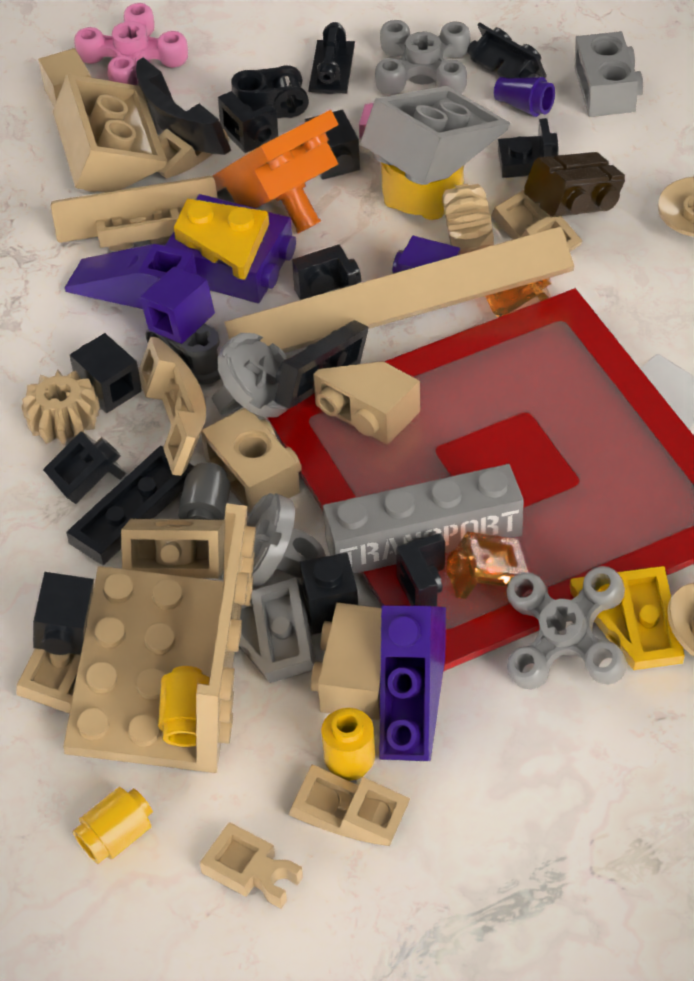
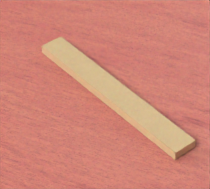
(411, 291)

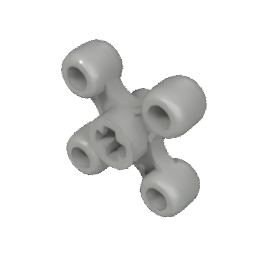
(422, 57)
(579, 636)

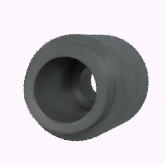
(205, 493)

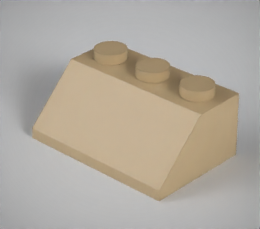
(106, 133)

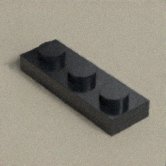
(337, 349)
(137, 496)

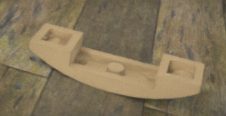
(171, 380)

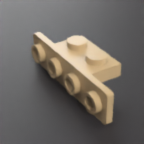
(127, 214)

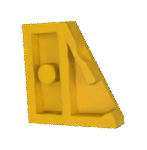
(222, 232)
(640, 620)

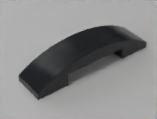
(195, 126)

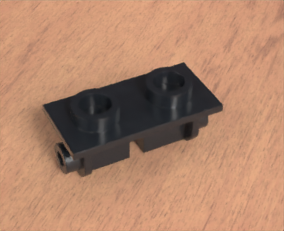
(497, 47)
(332, 61)

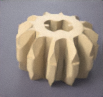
(468, 217)
(60, 406)

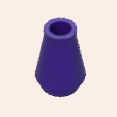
(527, 94)

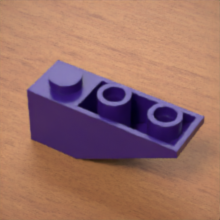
(127, 273)
(410, 680)

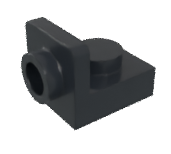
(243, 125)
(520, 152)
(324, 272)
(83, 466)
(419, 567)

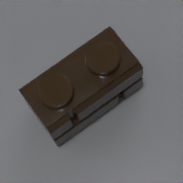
(574, 184)

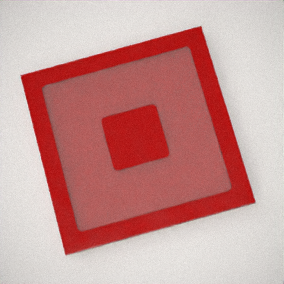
(574, 418)

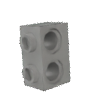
(607, 74)

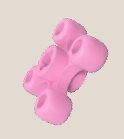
(130, 43)

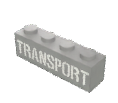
(379, 522)

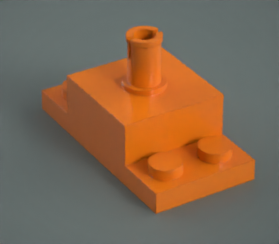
(281, 169)

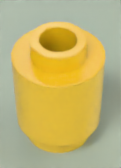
(178, 705)
(348, 743)
(113, 824)

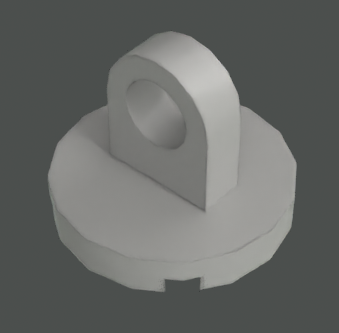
(249, 376)
(276, 540)

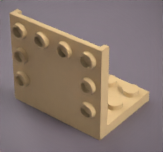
(143, 630)

